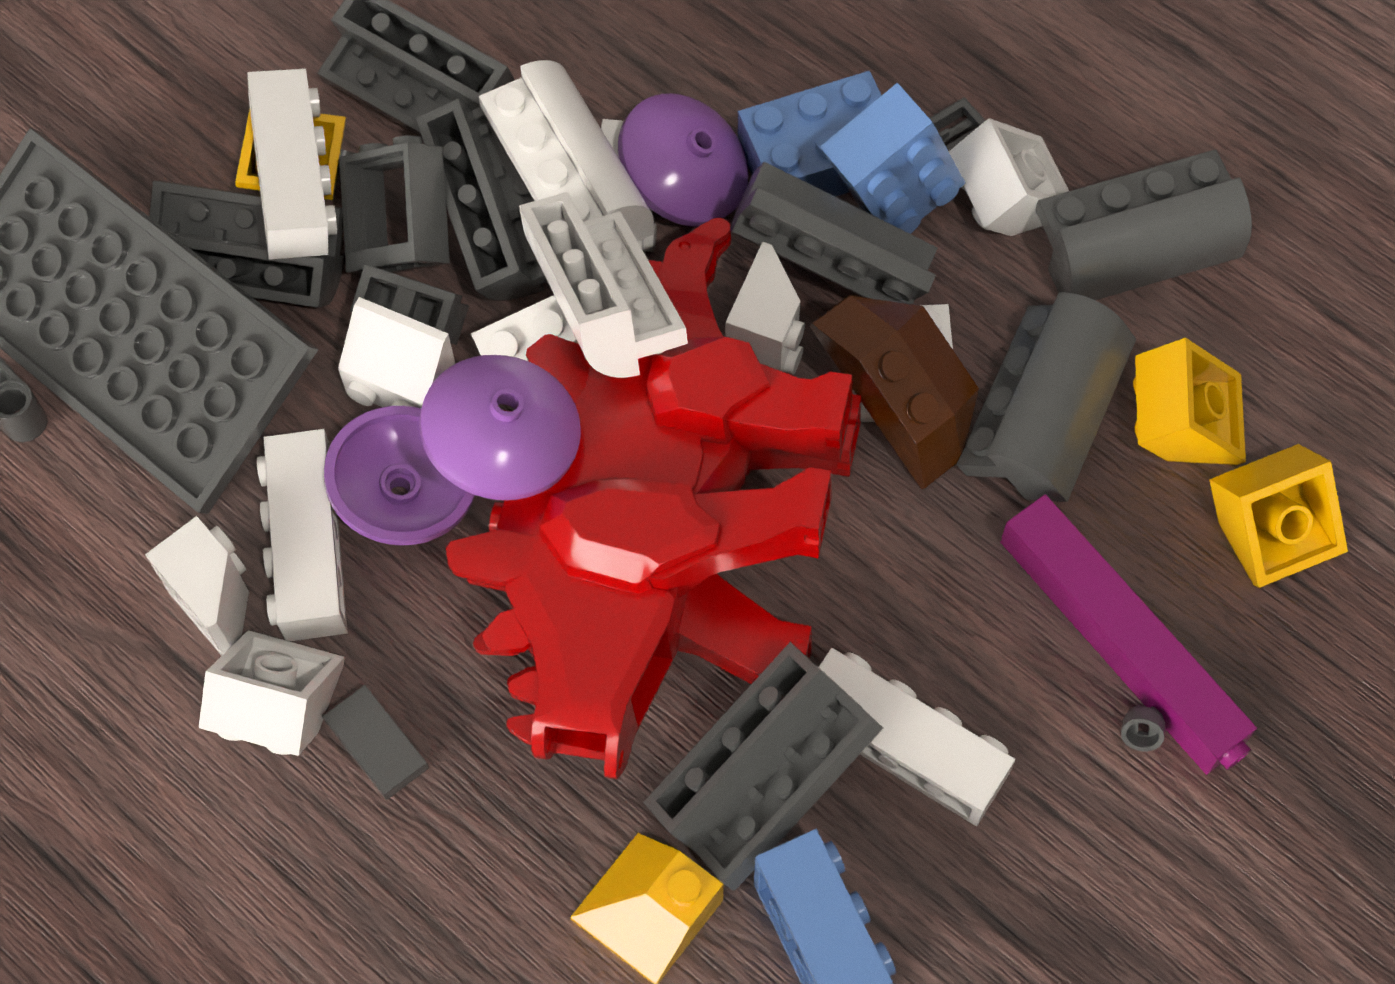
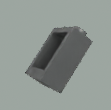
(366, 209)

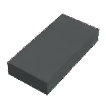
(375, 742)

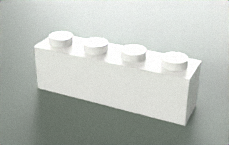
(288, 164)
(303, 538)
(924, 743)

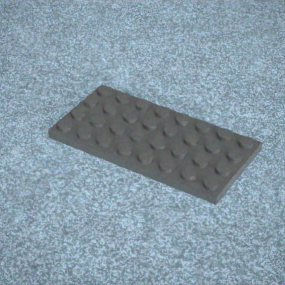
(136, 325)

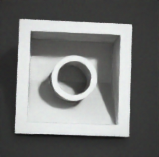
(1006, 176)
(768, 313)
(391, 357)
(204, 580)
(269, 692)

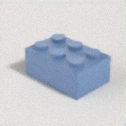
(795, 126)
(894, 161)
(817, 916)

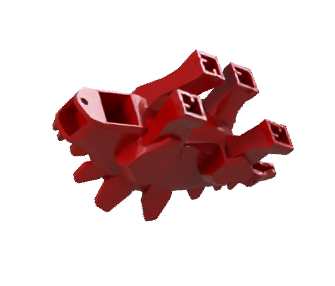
(629, 543)

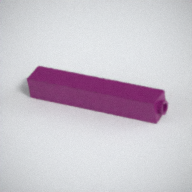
(1128, 636)

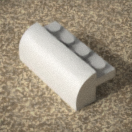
(562, 146)
(602, 285)

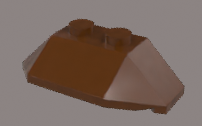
(905, 379)

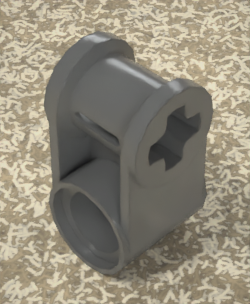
(16, 395)

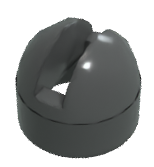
(1143, 740)

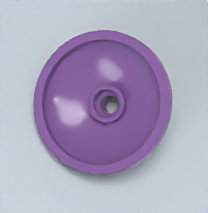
(683, 159)
(493, 449)
(384, 453)

